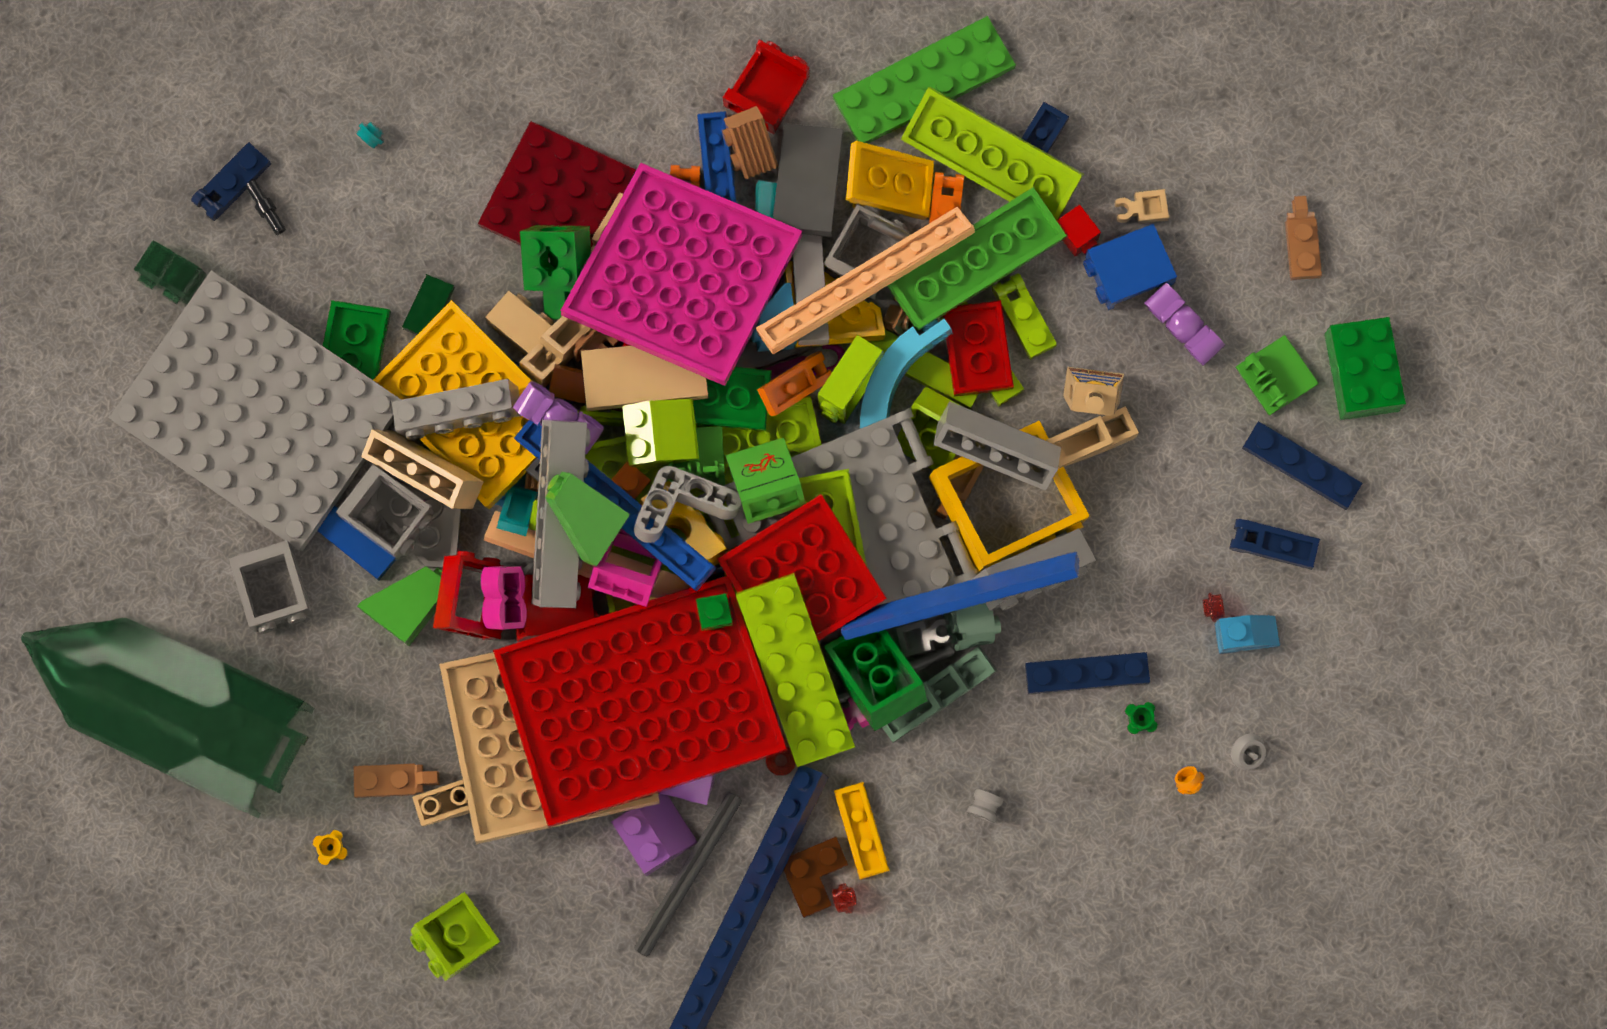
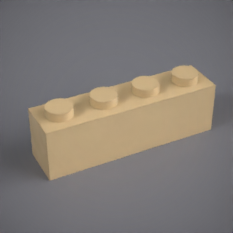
(422, 469)

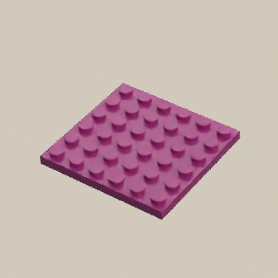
(682, 273)

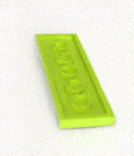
(988, 152)
(795, 670)

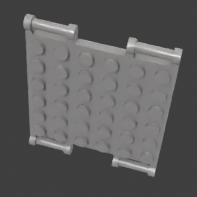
(892, 517)

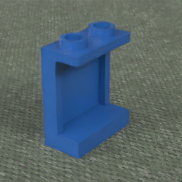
(1129, 266)

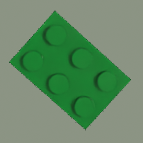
(1365, 368)
(876, 676)

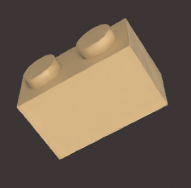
(518, 322)

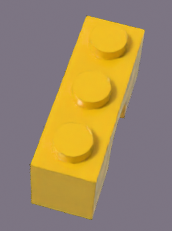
(694, 527)

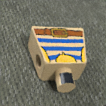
(1093, 390)

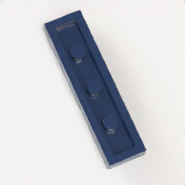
(1302, 465)
(1087, 673)

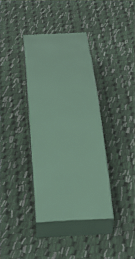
(943, 690)

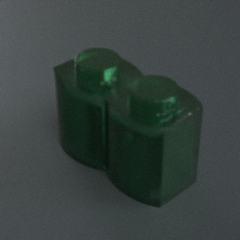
(169, 272)

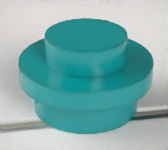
(370, 134)

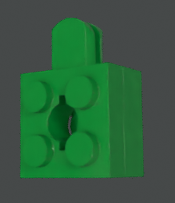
(568, 253)

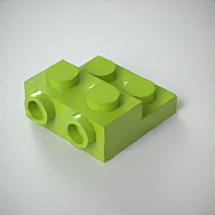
(453, 937)

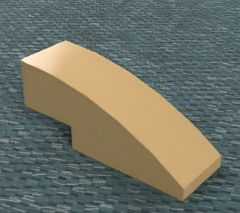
(554, 348)
(1095, 437)

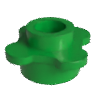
(1147, 711)

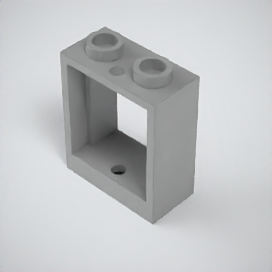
(832, 264)
(361, 495)
(261, 558)

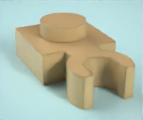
(1148, 207)

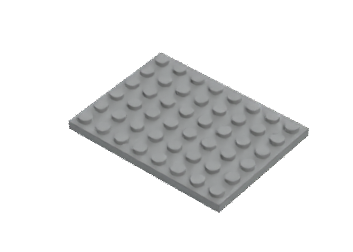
(255, 410)

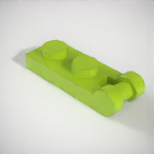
(1024, 317)

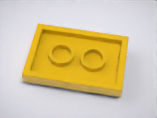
(889, 180)

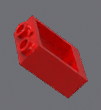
(448, 596)

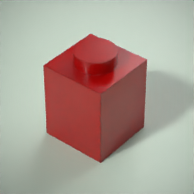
(1080, 231)

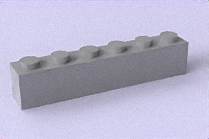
(554, 554)

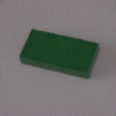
(430, 300)

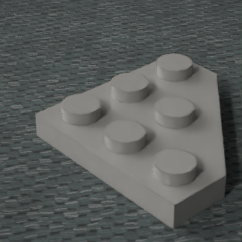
(438, 540)

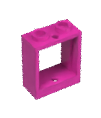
(623, 581)

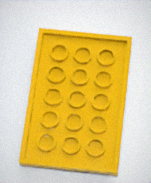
(456, 355)

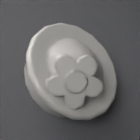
(1248, 752)

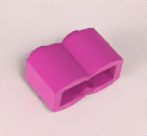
(503, 597)

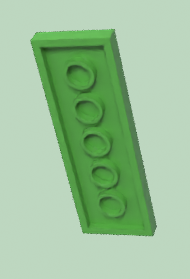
(949, 66)
(996, 249)

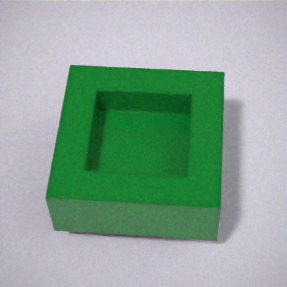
(714, 612)

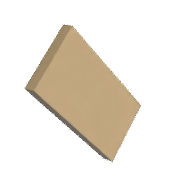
(633, 376)

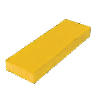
(861, 830)

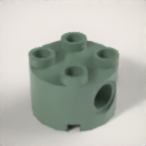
(972, 626)

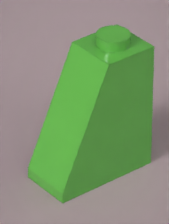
(585, 516)
(405, 605)

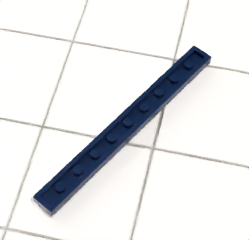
(750, 899)

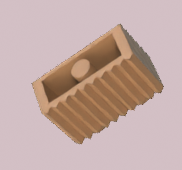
(750, 143)

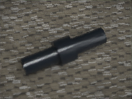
(265, 207)

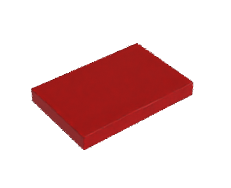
(978, 349)

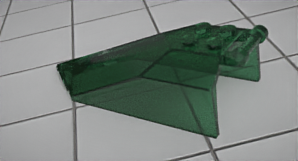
(169, 706)

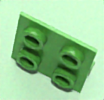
(1276, 375)
(711, 456)

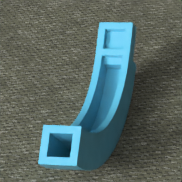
(894, 365)

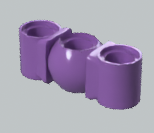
(1184, 324)
(539, 404)

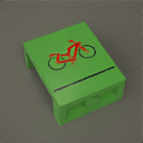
(766, 480)

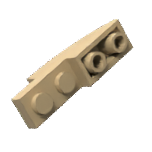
(441, 803)

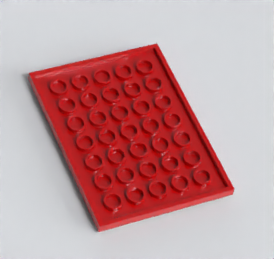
(637, 703)

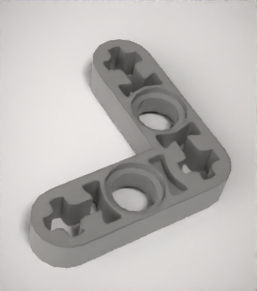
(680, 492)

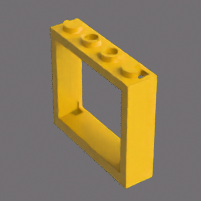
(981, 559)

